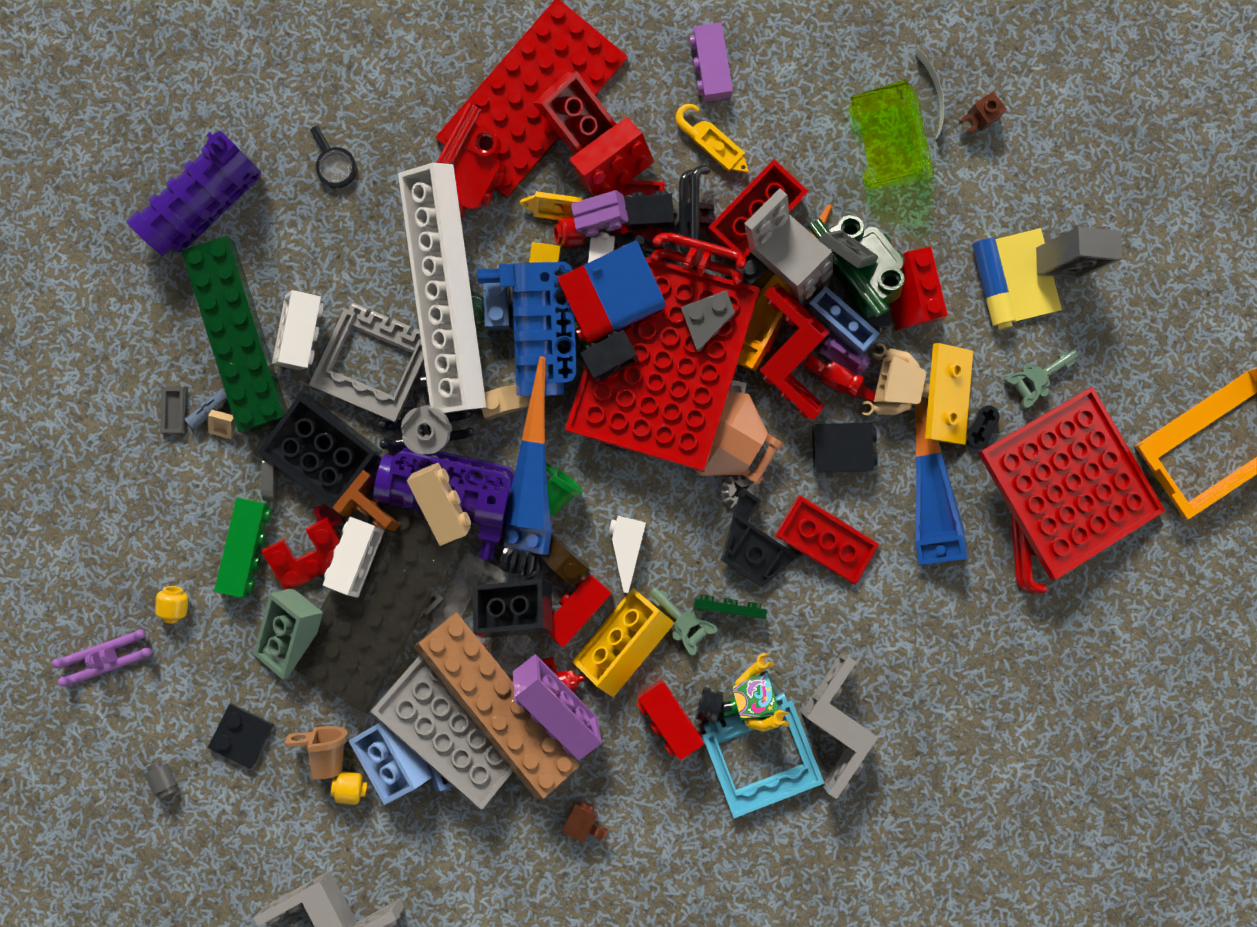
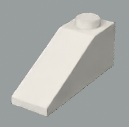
(626, 542)

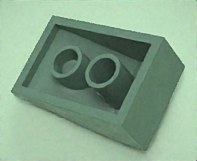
(286, 630)

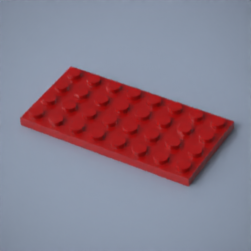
(549, 49)

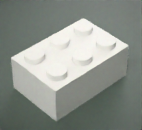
(297, 330)

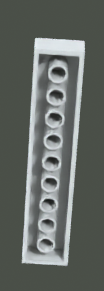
(442, 288)

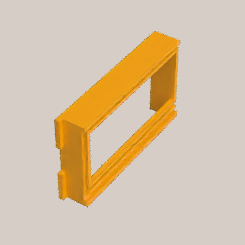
(1188, 425)

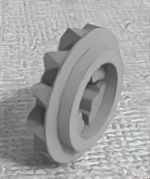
(728, 489)

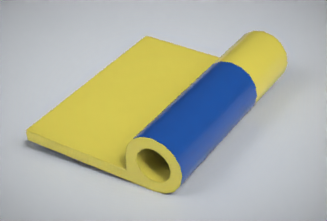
(1011, 278)

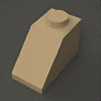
(503, 401)

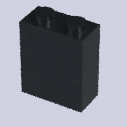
(844, 447)

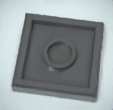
(849, 248)

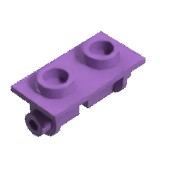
(839, 352)

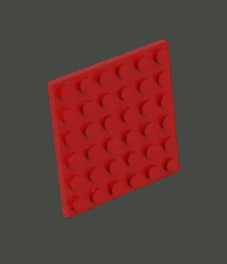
(1071, 483)

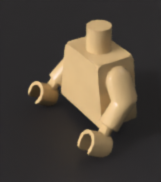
(899, 383)

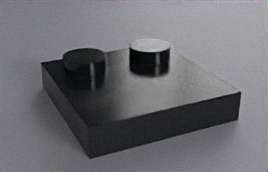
(240, 735)

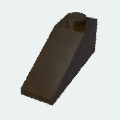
(564, 561)

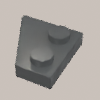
(707, 317)

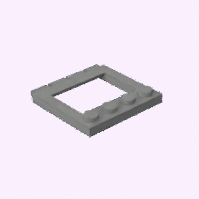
(355, 392)

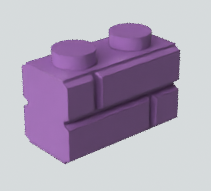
(600, 213)

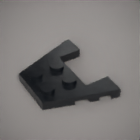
(750, 549)

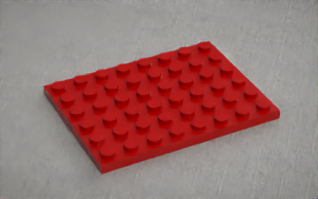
(673, 394)

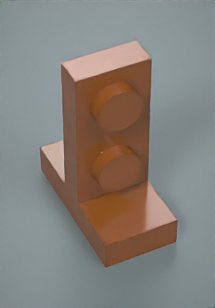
(357, 498)

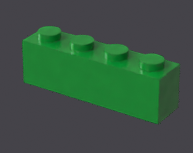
(243, 547)

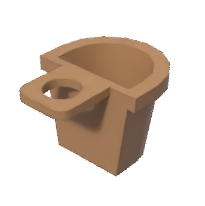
(324, 749)

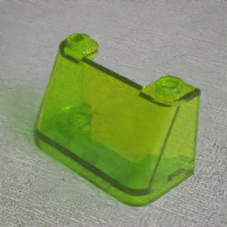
(892, 135)

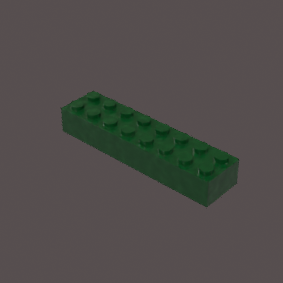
(235, 334)

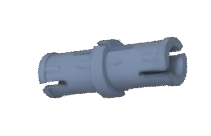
(201, 414)

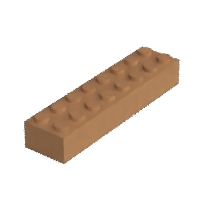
(489, 701)

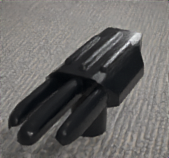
(626, 238)

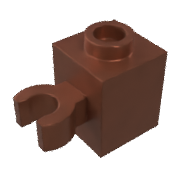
(984, 112)
(581, 822)

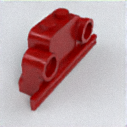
(473, 155)

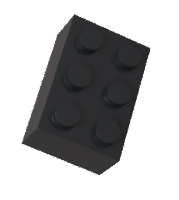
(512, 608)

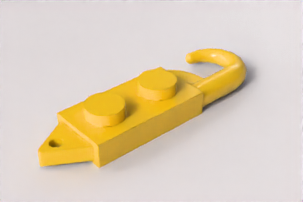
(712, 141)
(550, 205)

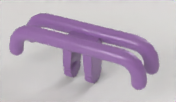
(101, 658)

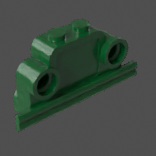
(872, 285)

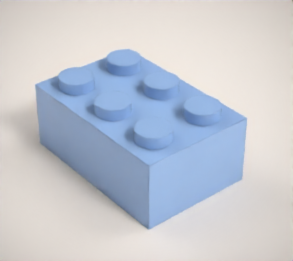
(389, 763)

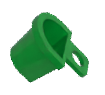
(560, 489)

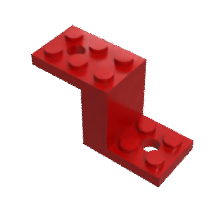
(793, 352)

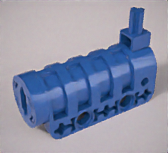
(536, 322)

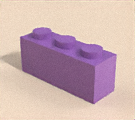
(711, 62)

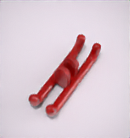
(699, 255)
(1023, 561)

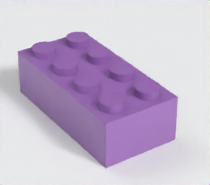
(556, 707)

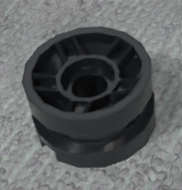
(709, 705)

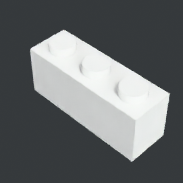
(353, 557)

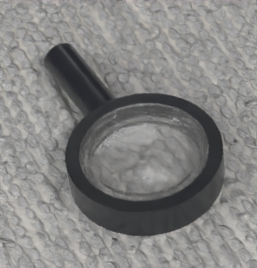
(335, 164)

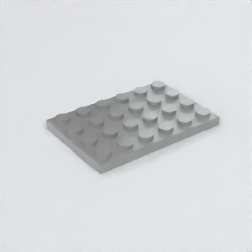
(442, 733)

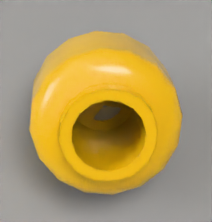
(171, 604)
(348, 788)

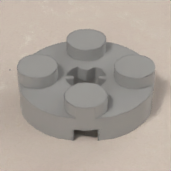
(429, 443)

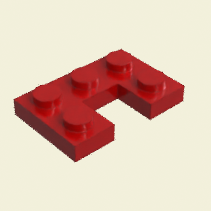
(297, 571)

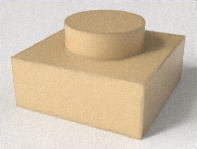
(221, 424)

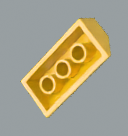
(623, 642)

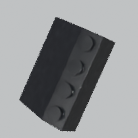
(318, 450)

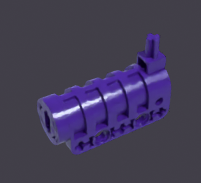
(195, 196)
(481, 498)

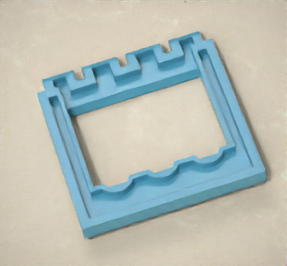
(774, 787)

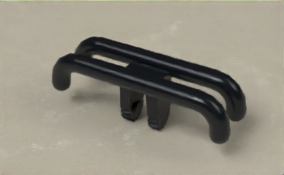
(690, 212)
(454, 435)

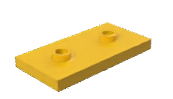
(949, 394)

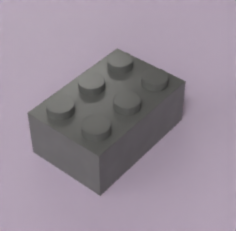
(1079, 252)

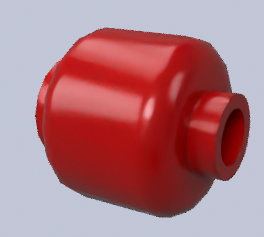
(567, 235)

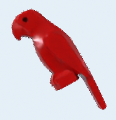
(839, 378)

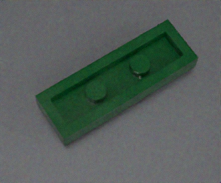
(730, 606)

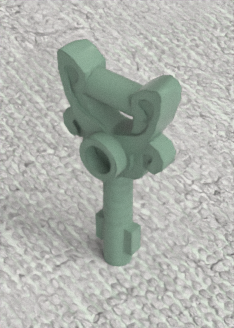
(1038, 378)
(684, 622)

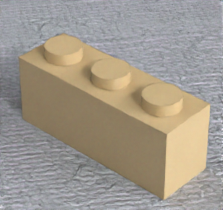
(439, 503)

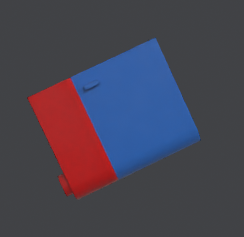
(611, 292)

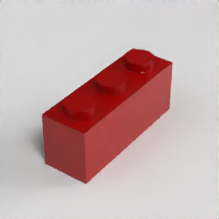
(577, 608)

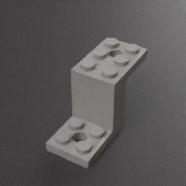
(789, 249)
(839, 725)
(326, 906)

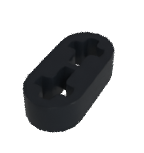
(987, 430)

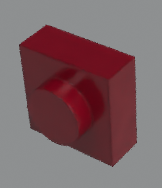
(323, 511)

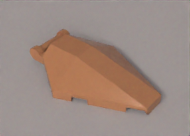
(739, 441)

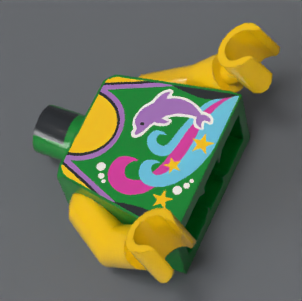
(756, 698)

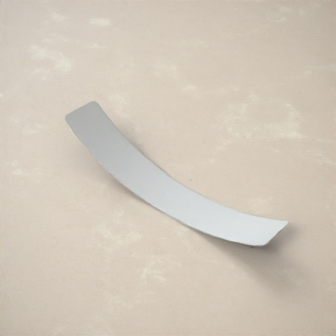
(932, 72)

